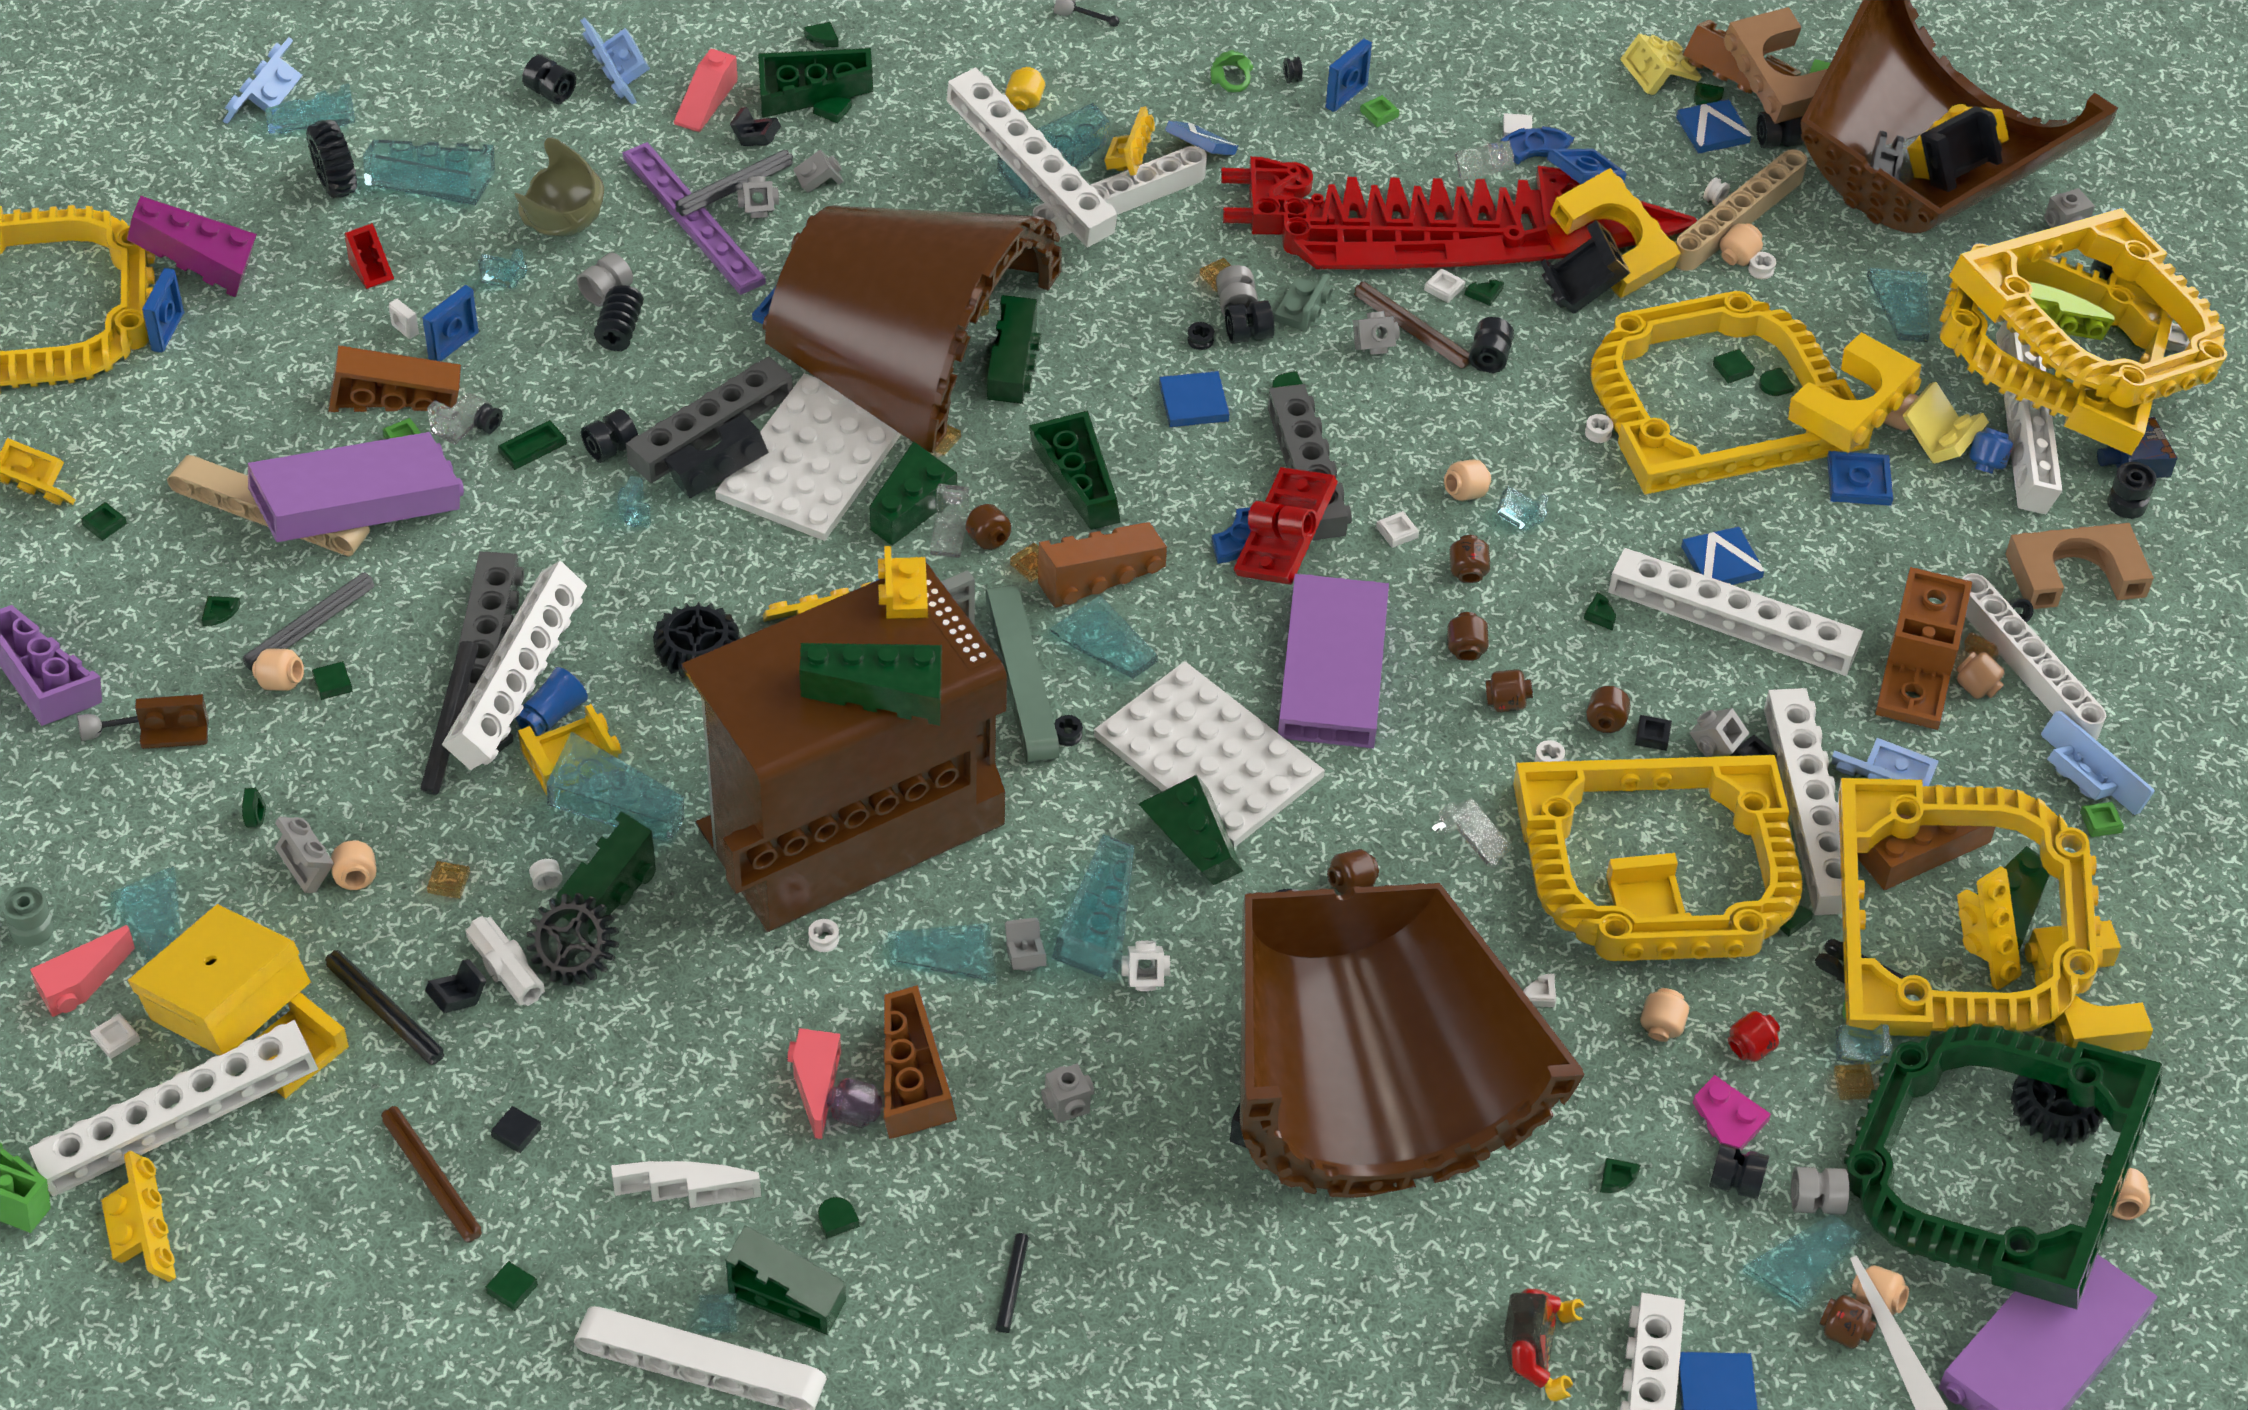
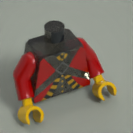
(1530, 1337)

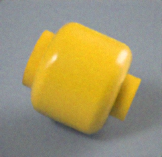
(1025, 88)

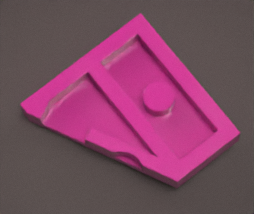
(1729, 1113)

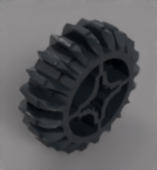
(331, 158)
(680, 630)
(567, 951)
(2052, 1111)

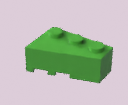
(22, 1193)

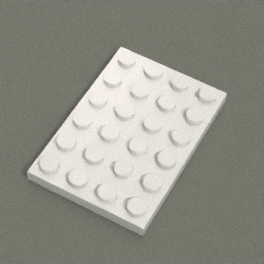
(816, 460)
(1195, 728)

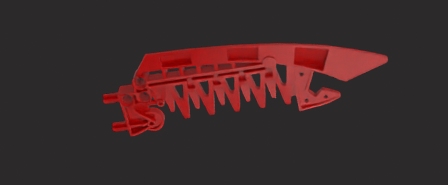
(1331, 240)

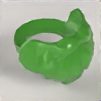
(1231, 58)

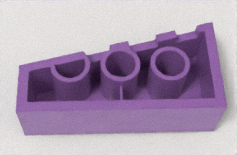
(42, 672)

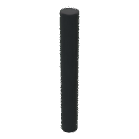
(1012, 1283)

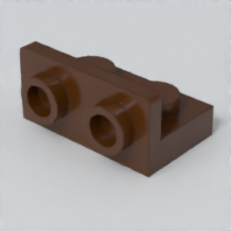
(172, 721)

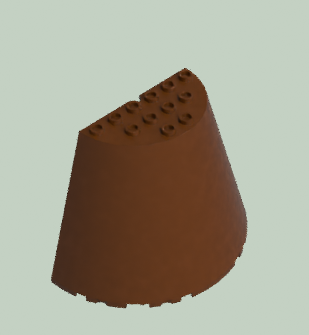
(1897, 84)
(886, 299)
(1385, 1041)

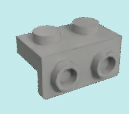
(303, 853)

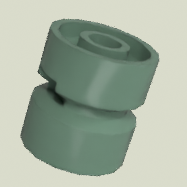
(27, 915)

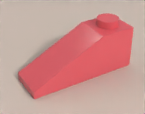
(707, 89)
(80, 972)
(815, 1068)

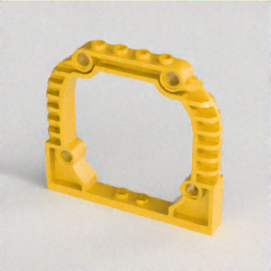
(2117, 240)
(124, 324)
(2093, 416)
(1668, 463)
(1743, 784)
(1876, 996)

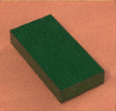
(532, 444)

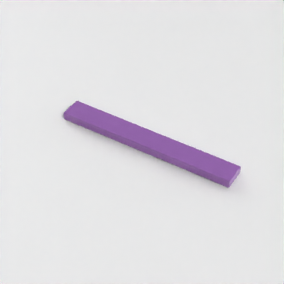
(699, 224)

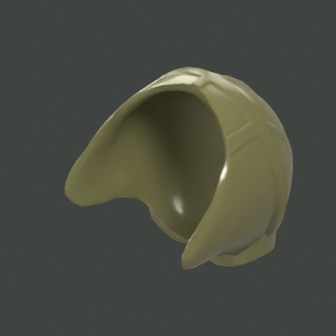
(563, 195)

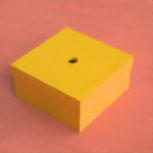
(220, 980)

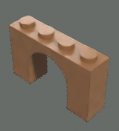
(1751, 38)
(2108, 546)

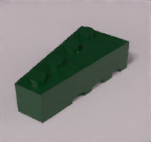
(805, 77)
(1078, 466)
(875, 676)

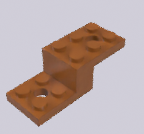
(1923, 648)

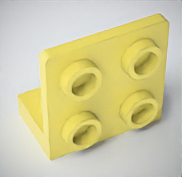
(1654, 60)
(1939, 426)

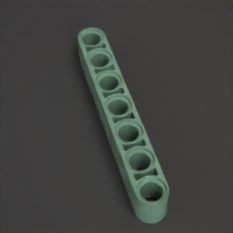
(1023, 673)

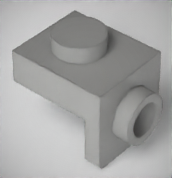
(817, 170)
(1024, 944)

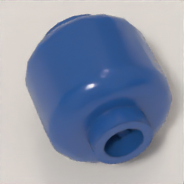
(1991, 450)

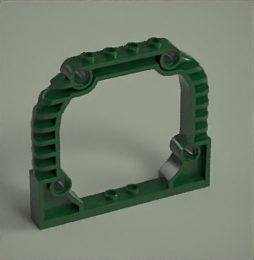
(2055, 1262)

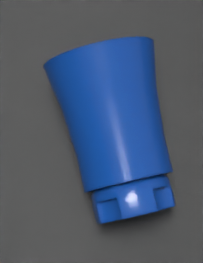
(552, 701)

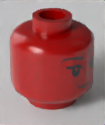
(1754, 1036)

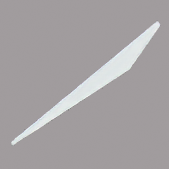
(1912, 1372)

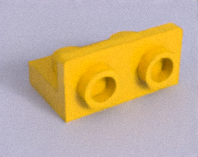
(904, 586)

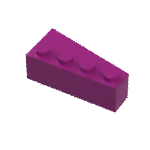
(193, 242)

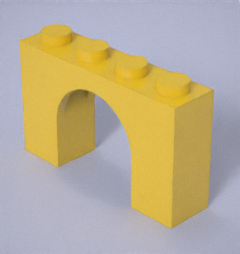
(1608, 198)
(1850, 421)
(2110, 1027)

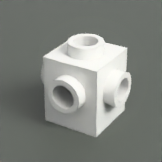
(1147, 978)

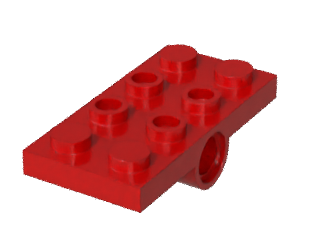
(1284, 525)

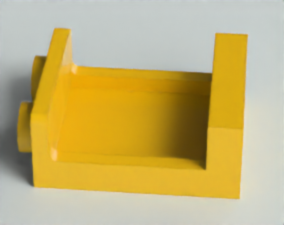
(546, 748)
(1646, 885)
(321, 1033)

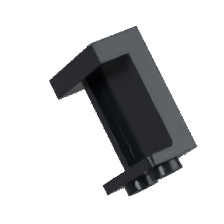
(1960, 146)
(1586, 270)

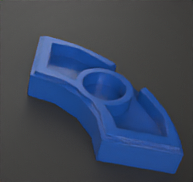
(1537, 142)
(1230, 543)

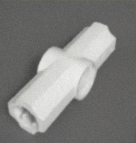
(505, 960)

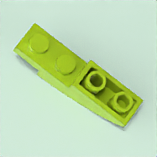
(2072, 313)

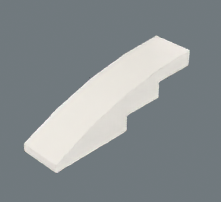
(701, 1182)

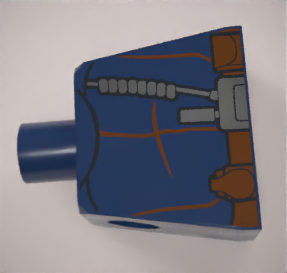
(2152, 451)

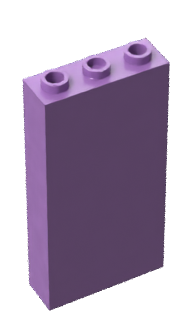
(354, 486)
(1334, 661)
(2045, 1352)

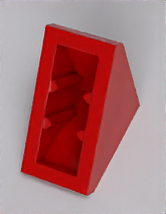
(367, 256)

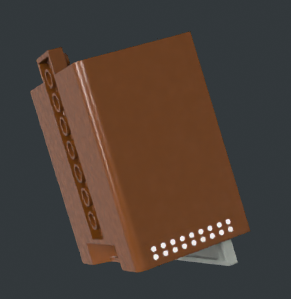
(835, 795)

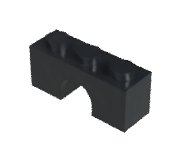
(700, 469)

